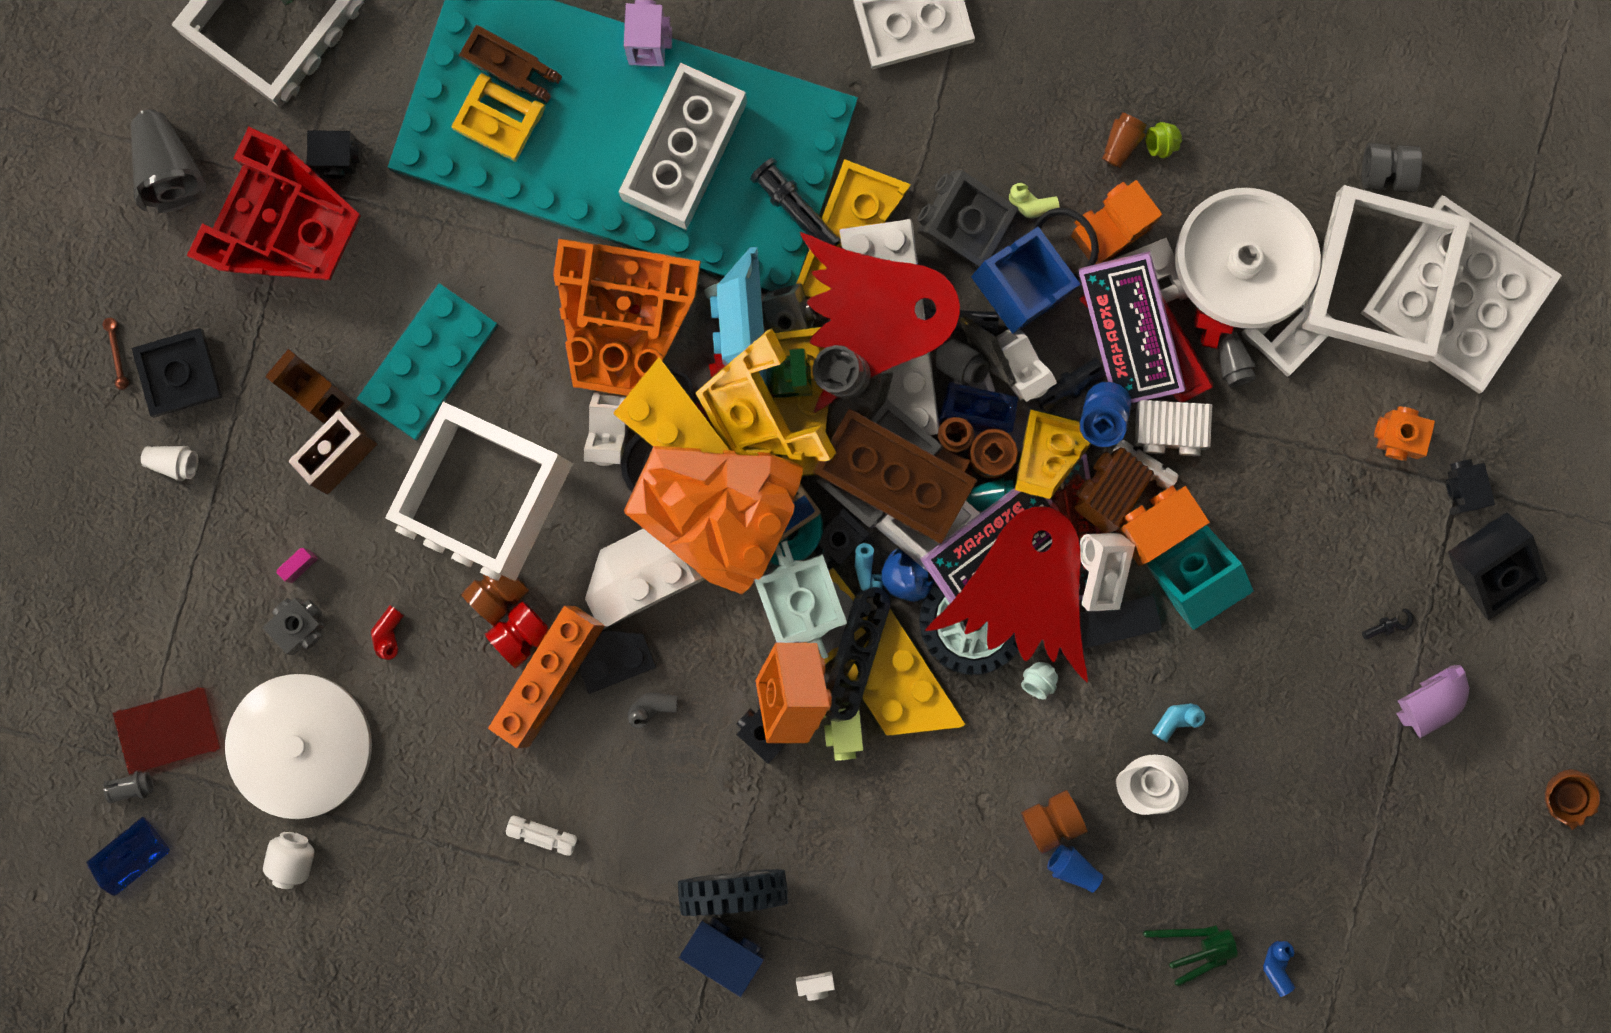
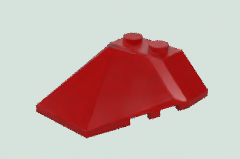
(276, 217)

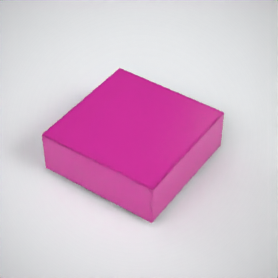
(296, 565)

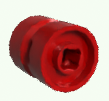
(518, 634)

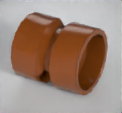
(992, 454)
(492, 596)
(1055, 821)

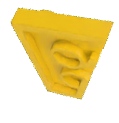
(1048, 453)

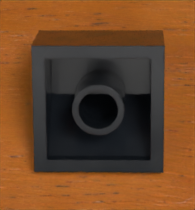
(1498, 565)

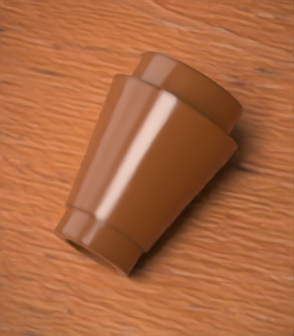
(1123, 139)
(957, 429)

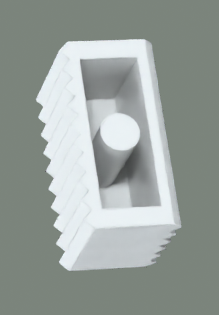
(1173, 426)

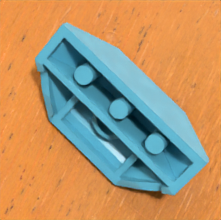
(738, 309)

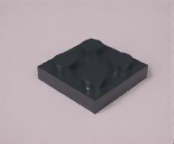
(176, 372)

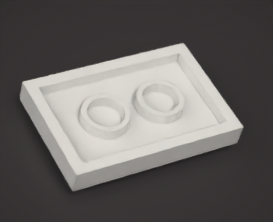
(911, 28)

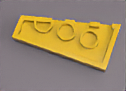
(666, 414)

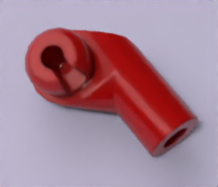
(383, 634)

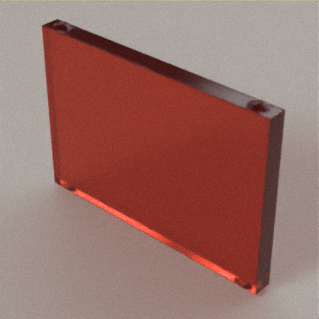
(166, 730)

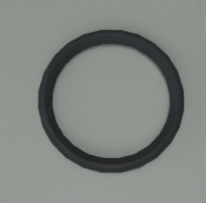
(1084, 222)

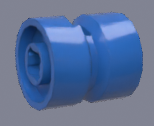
(1105, 414)

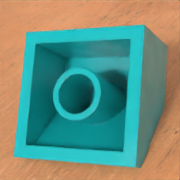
(1201, 577)

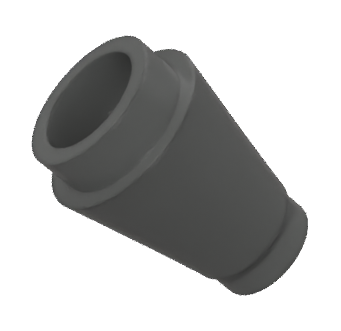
(1235, 361)

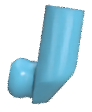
(863, 567)
(1178, 716)

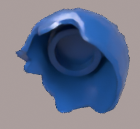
(905, 577)

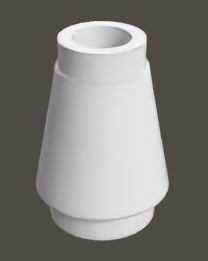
(171, 461)

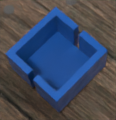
(1027, 281)

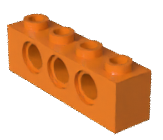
(546, 677)

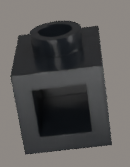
(333, 153)

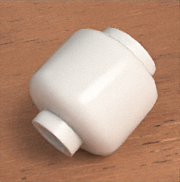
(288, 860)

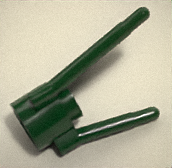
(1216, 949)

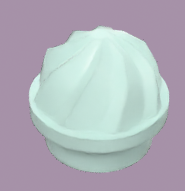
(1040, 680)

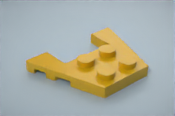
(746, 412)

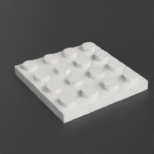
(1493, 300)

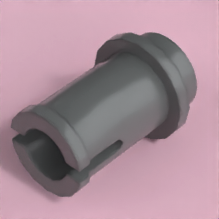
(138, 784)

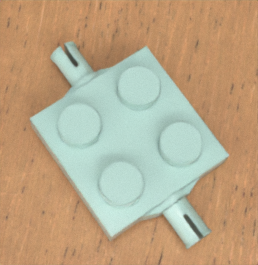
(800, 599)

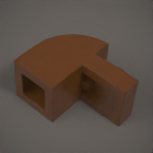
(308, 387)

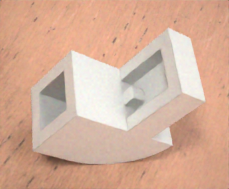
(1030, 373)
(606, 432)

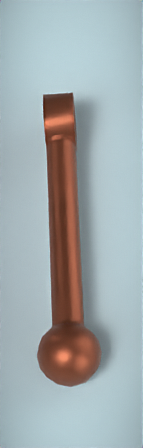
(111, 326)

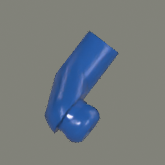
(1275, 966)

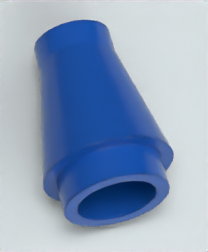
(1073, 868)

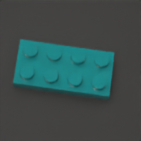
(427, 361)

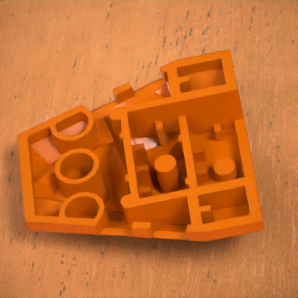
(598, 288)
(717, 509)

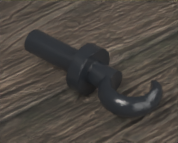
(1387, 626)

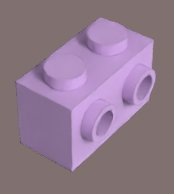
(646, 33)

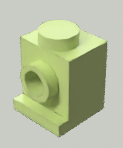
(844, 737)

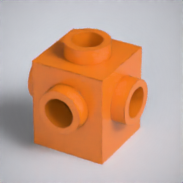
(1415, 437)

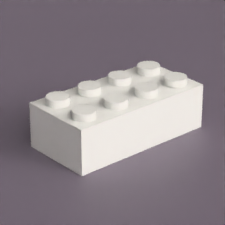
(683, 146)

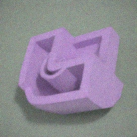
(1436, 702)

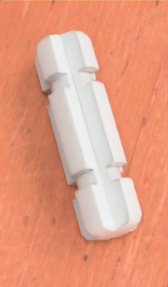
(1164, 477)
(541, 835)

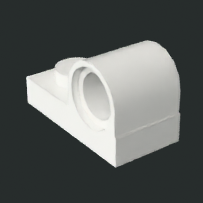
(1108, 562)

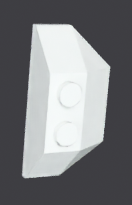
(635, 577)

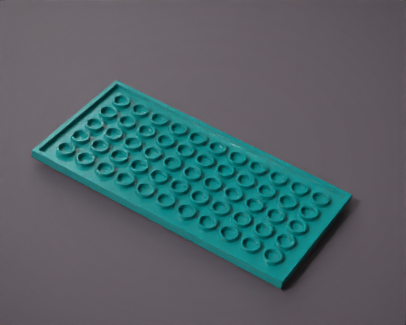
(597, 124)

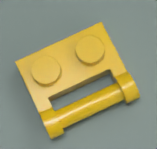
(493, 127)

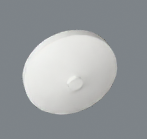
(1247, 258)
(298, 746)

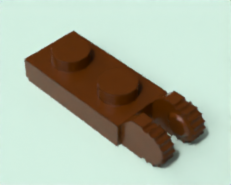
(507, 62)

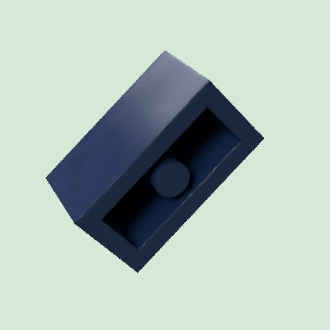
(722, 955)

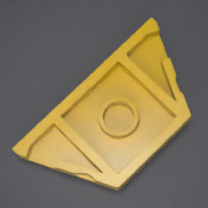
(903, 689)

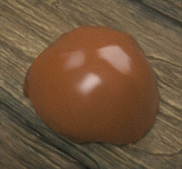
(1572, 797)

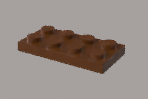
(896, 476)

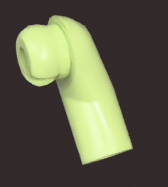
(1028, 203)

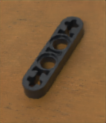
(860, 656)

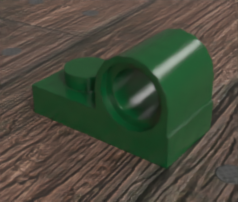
(791, 377)

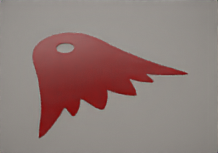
(875, 308)
(1026, 590)

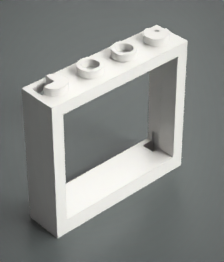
(303, 63)
(1330, 256)
(530, 517)

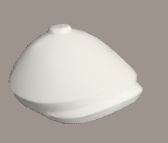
(1152, 785)

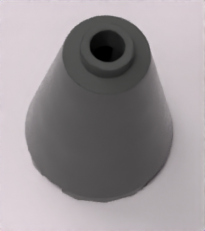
(161, 165)

